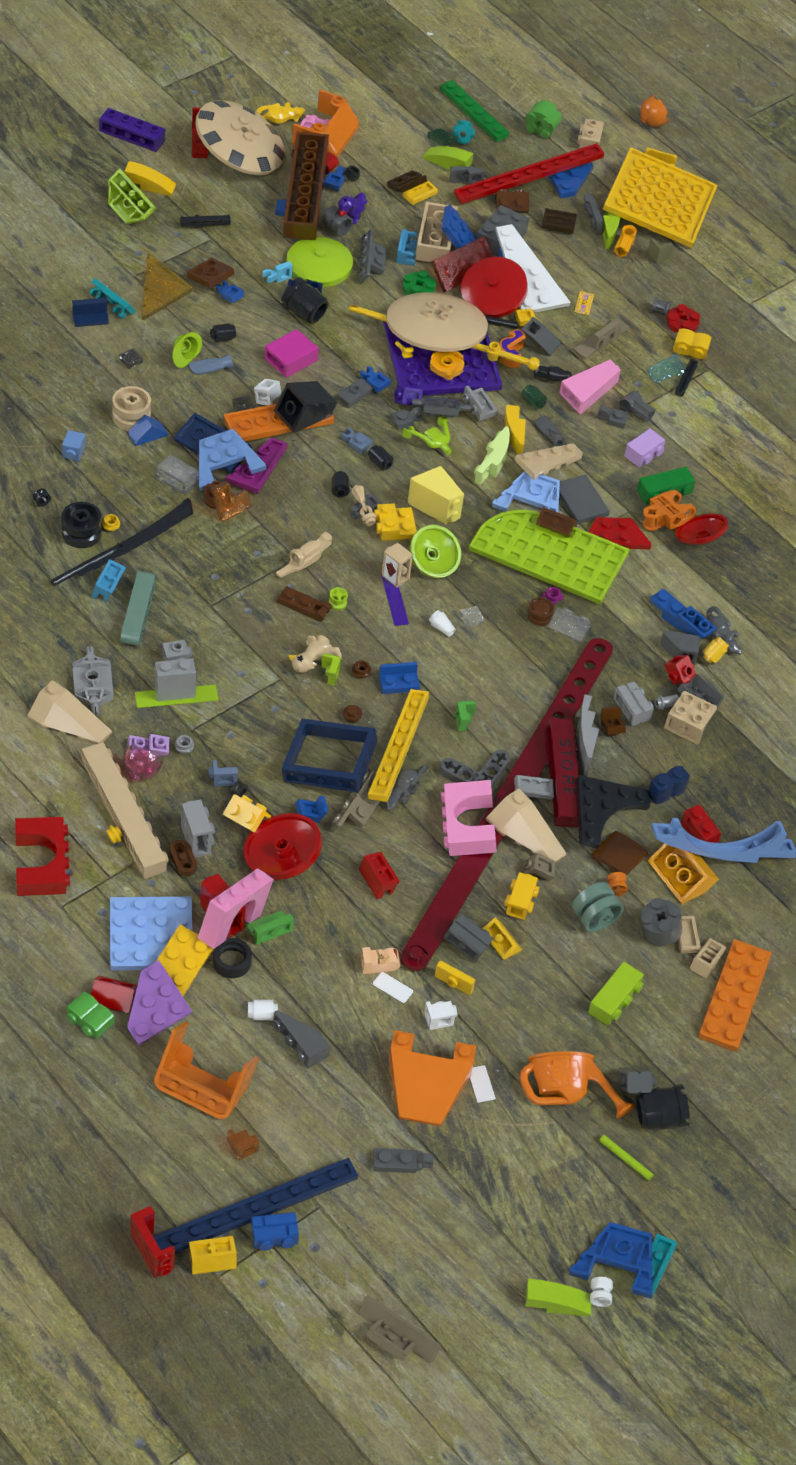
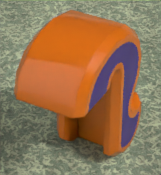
(512, 344)

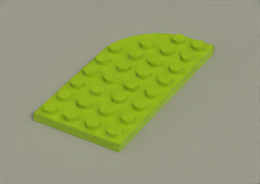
(575, 564)

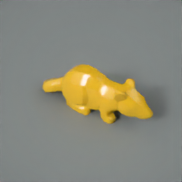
(280, 114)

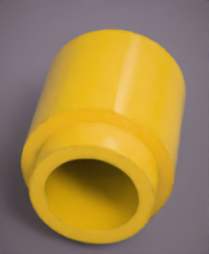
(715, 650)

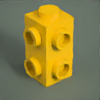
(520, 900)

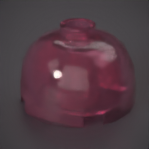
(141, 763)

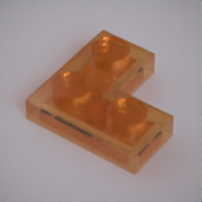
(229, 504)

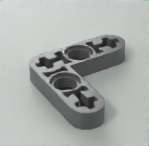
(474, 775)

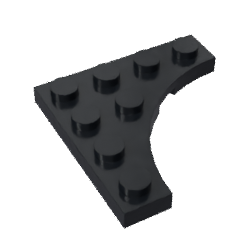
(599, 801)

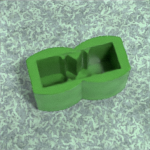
(90, 1015)

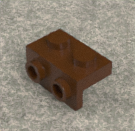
(516, 201)

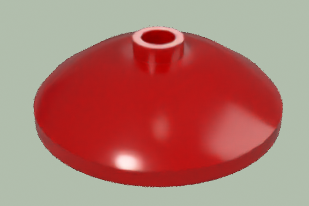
(702, 529)

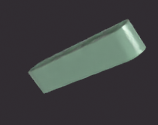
(138, 608)

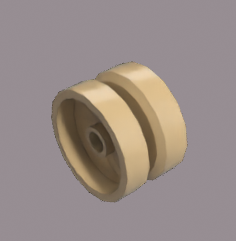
(129, 406)

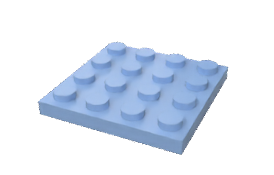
(143, 928)

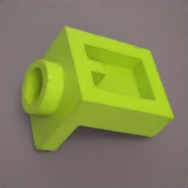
(332, 665)

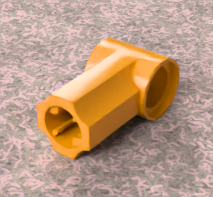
(625, 240)

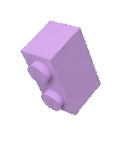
(644, 448)

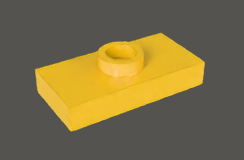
(420, 192)
(454, 977)

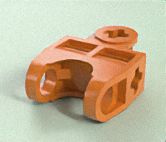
(667, 511)

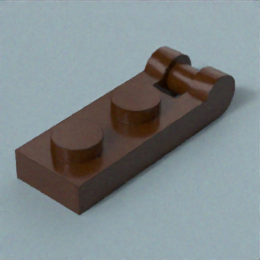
(304, 604)

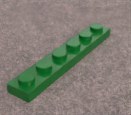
(474, 111)

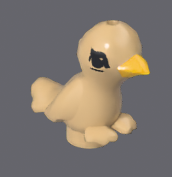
(315, 648)

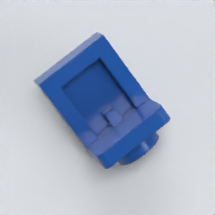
(311, 809)

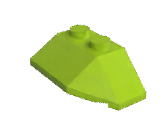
(128, 199)

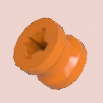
(617, 883)

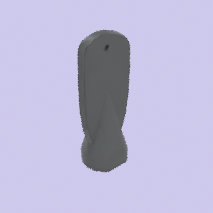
(549, 430)

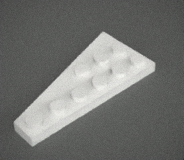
(542, 290)

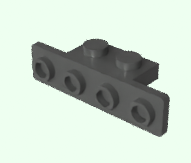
(371, 257)

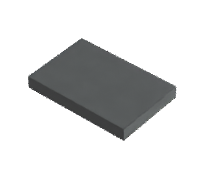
(582, 499)

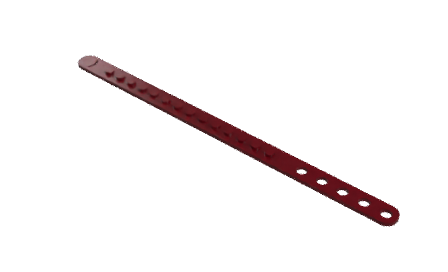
(530, 763)

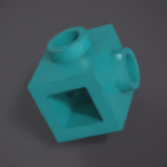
(466, 126)

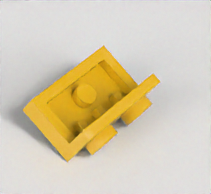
(245, 813)

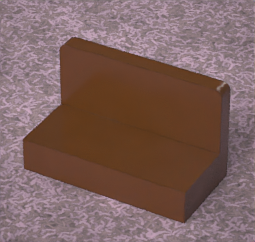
(556, 522)

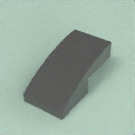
(466, 174)

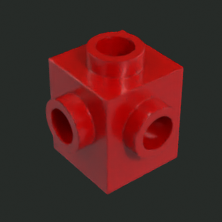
(680, 669)

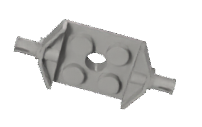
(92, 691)

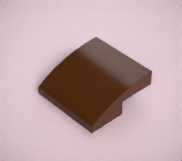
(619, 853)

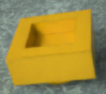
(524, 315)

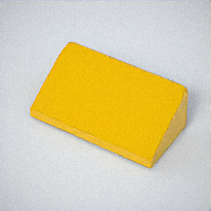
(502, 939)

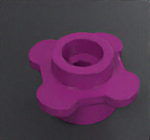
(553, 594)

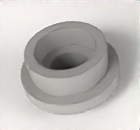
(184, 740)

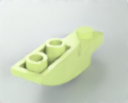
(495, 457)

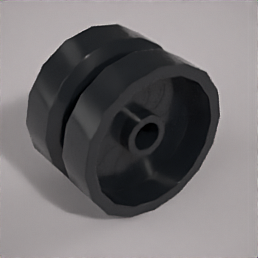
(81, 524)

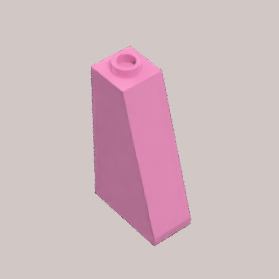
(590, 385)

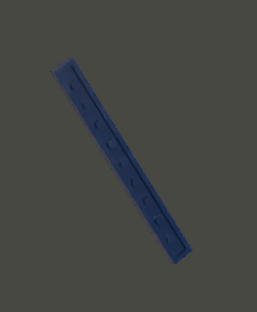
(258, 1205)

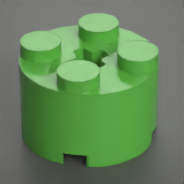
(543, 118)

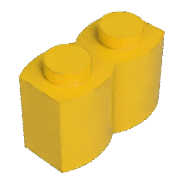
(692, 343)

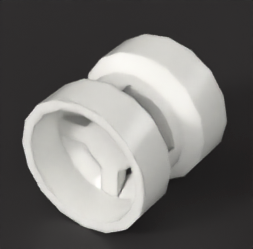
(601, 1291)

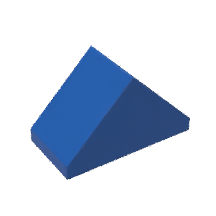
(147, 430)

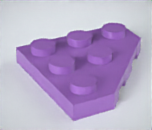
(155, 1004)

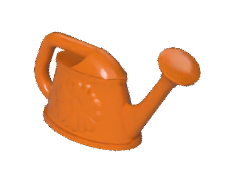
(565, 1078)

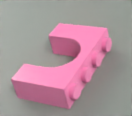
(460, 837)
(248, 892)

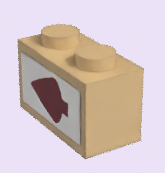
(397, 564)

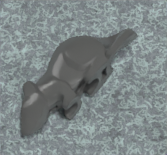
(723, 630)
(406, 783)

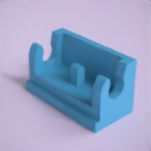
(407, 248)
(108, 580)

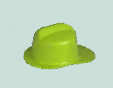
(186, 348)

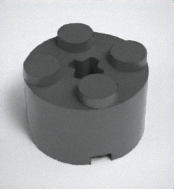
(661, 922)

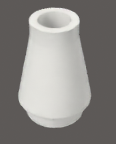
(442, 623)

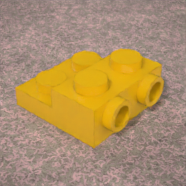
(394, 522)

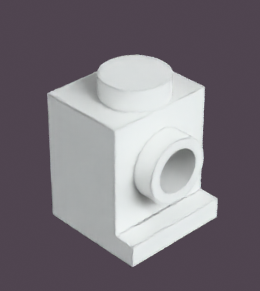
(267, 391)
(440, 1014)

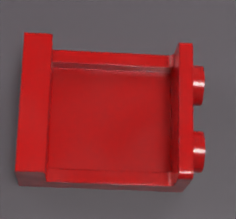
(198, 148)
(141, 1230)

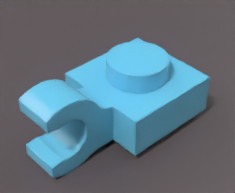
(281, 272)

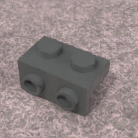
(703, 689)

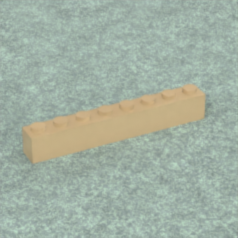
(124, 810)

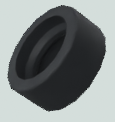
(229, 971)

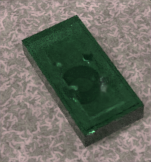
(442, 137)

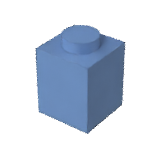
(73, 445)

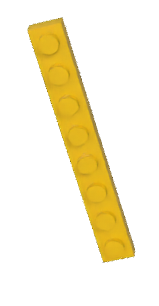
(398, 745)

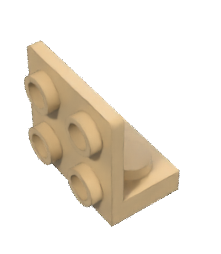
(689, 717)

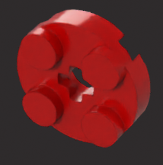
(690, 318)

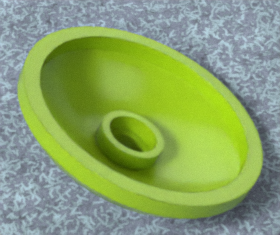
(442, 546)

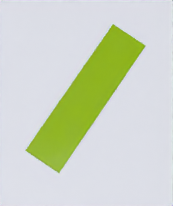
(202, 694)

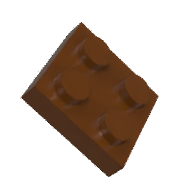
(210, 272)

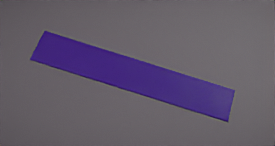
(396, 603)

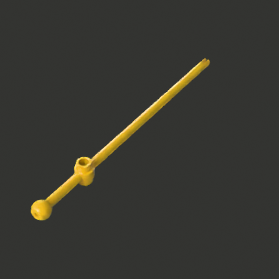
(493, 350)

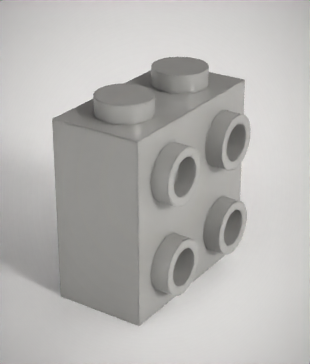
(175, 679)
(197, 827)

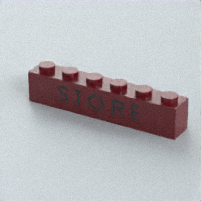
(563, 770)

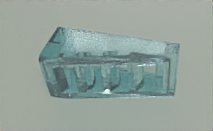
(667, 363)

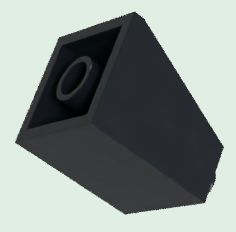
(304, 404)

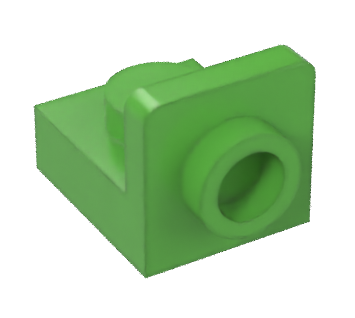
(463, 713)

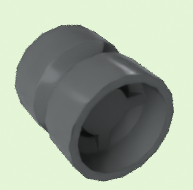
(332, 219)

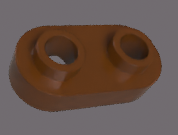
(184, 859)

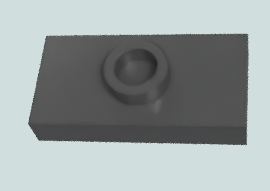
(355, 392)

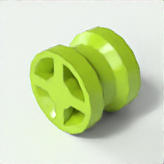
(338, 598)

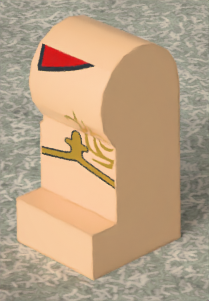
(379, 960)

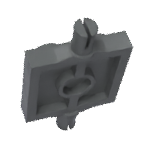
(445, 406)

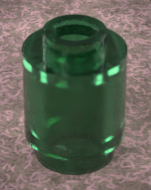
(534, 397)

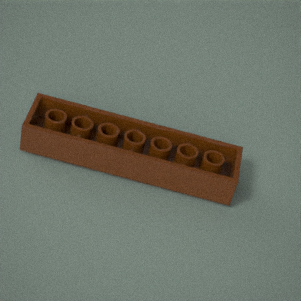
(306, 186)

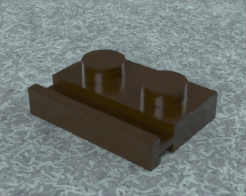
(407, 181)
(559, 221)

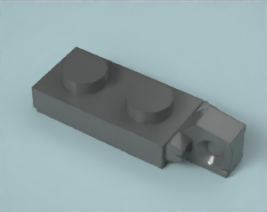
(401, 1160)

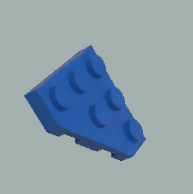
(570, 180)

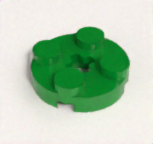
(414, 279)

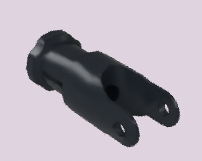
(553, 373)

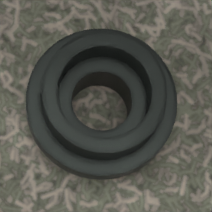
(352, 172)

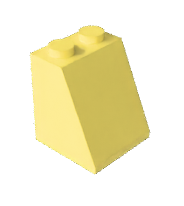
(436, 495)

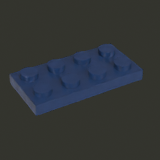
(197, 429)

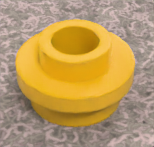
(110, 522)
(114, 834)

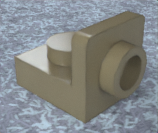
(540, 866)

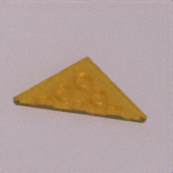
(161, 287)

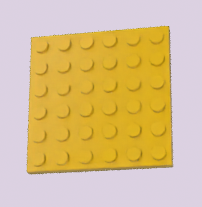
(660, 197)

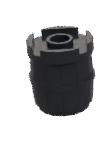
(305, 301)
(663, 1108)

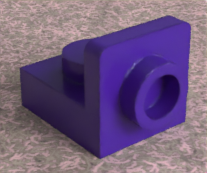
(405, 395)

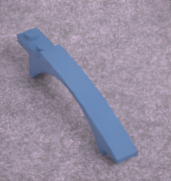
(766, 844)

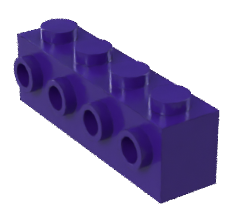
(132, 129)

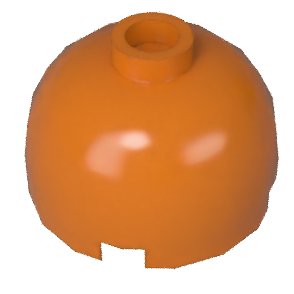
(653, 112)

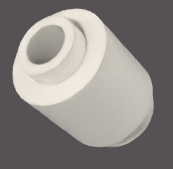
(262, 1009)

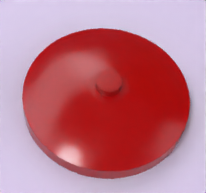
(495, 286)
(283, 846)

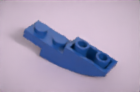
(684, 619)

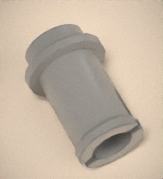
(665, 702)

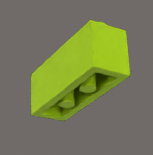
(616, 994)

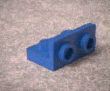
(398, 677)

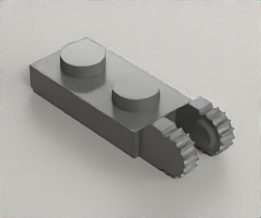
(593, 212)

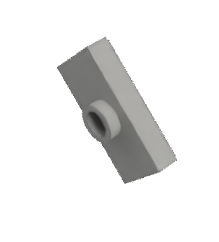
(535, 786)

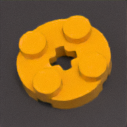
(444, 370)

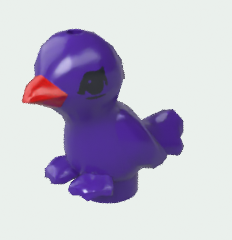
(352, 206)

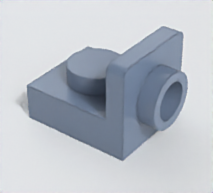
(222, 776)

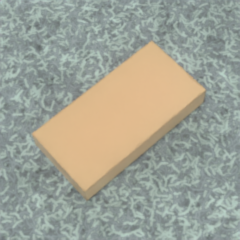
(689, 939)

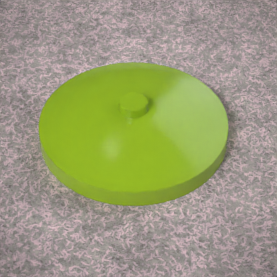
(320, 261)

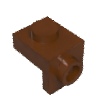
(611, 721)

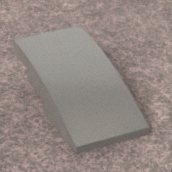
(586, 736)

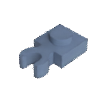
(358, 441)

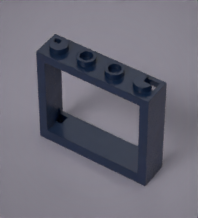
(324, 777)

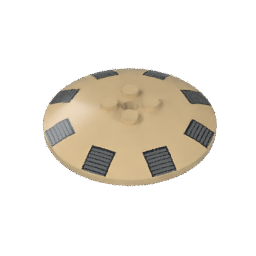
(222, 131)

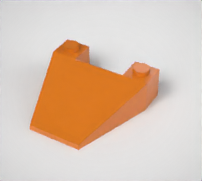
(426, 1083)

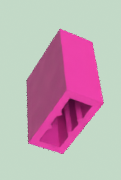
(291, 353)

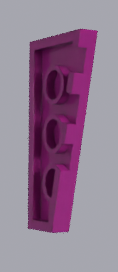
(270, 454)

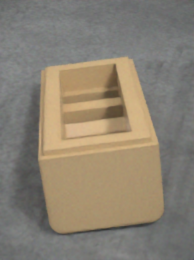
(706, 958)

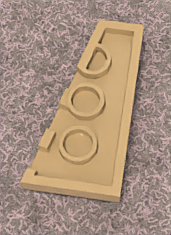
(543, 460)

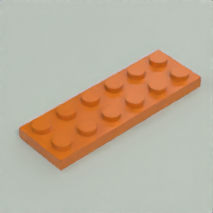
(261, 423)
(735, 995)

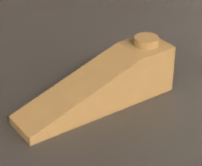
(64, 712)
(521, 821)

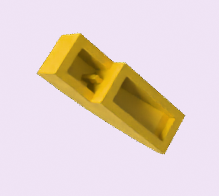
(149, 179)
(516, 427)

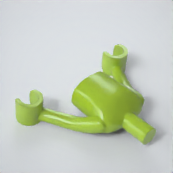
(433, 437)

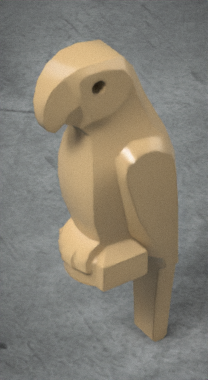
(306, 555)

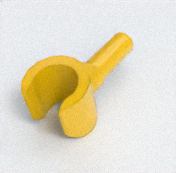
(406, 352)

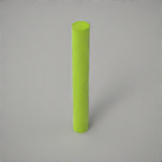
(626, 1157)

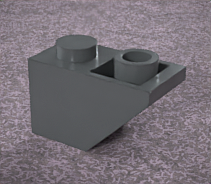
(541, 336)
(681, 644)

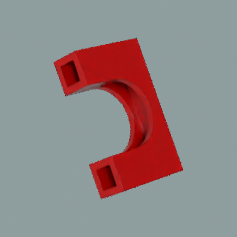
(49, 878)

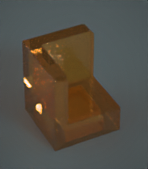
(242, 1143)

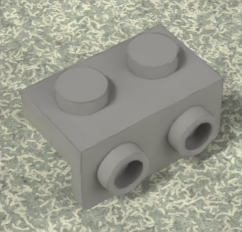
(481, 404)

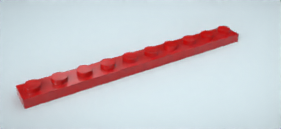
(529, 173)

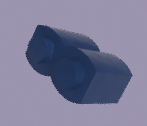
(668, 784)

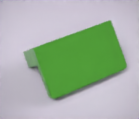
(270, 927)

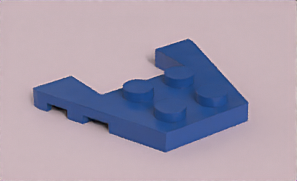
(623, 1249)

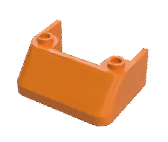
(340, 127)
(195, 1086)

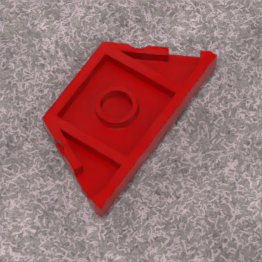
(620, 531)

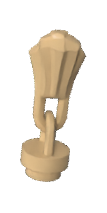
(370, 518)

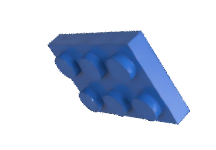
(456, 228)

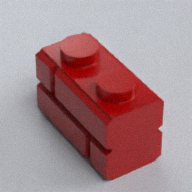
(699, 825)

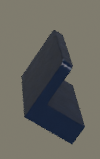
(90, 312)

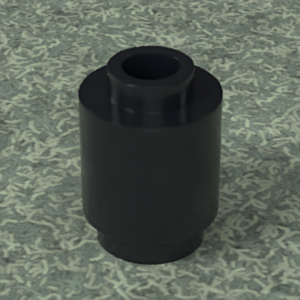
(223, 332)
(380, 457)
(340, 484)

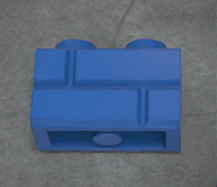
(274, 1231)

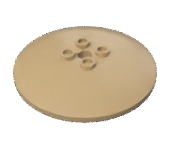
(437, 322)

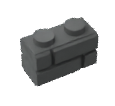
(468, 937)
(636, 1079)

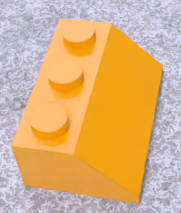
(682, 872)

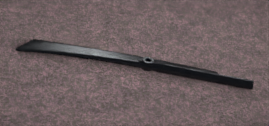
(172, 518)

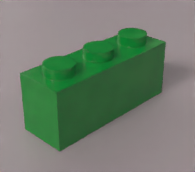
(656, 484)

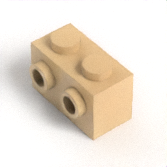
(591, 133)

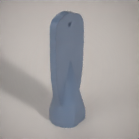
(210, 365)

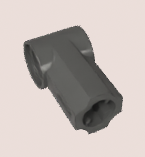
(634, 403)

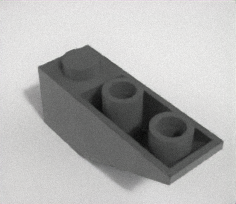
(305, 1040)

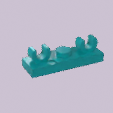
(112, 298)

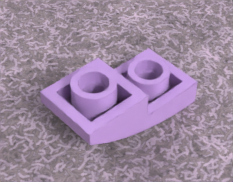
(155, 744)

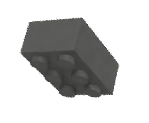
(502, 217)

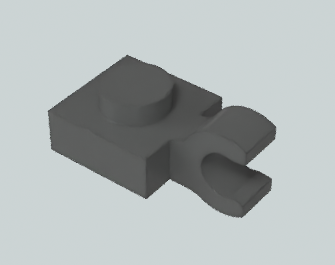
(614, 417)
(404, 418)
(370, 500)

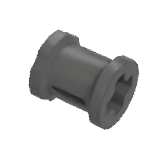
(661, 306)

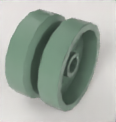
(597, 907)

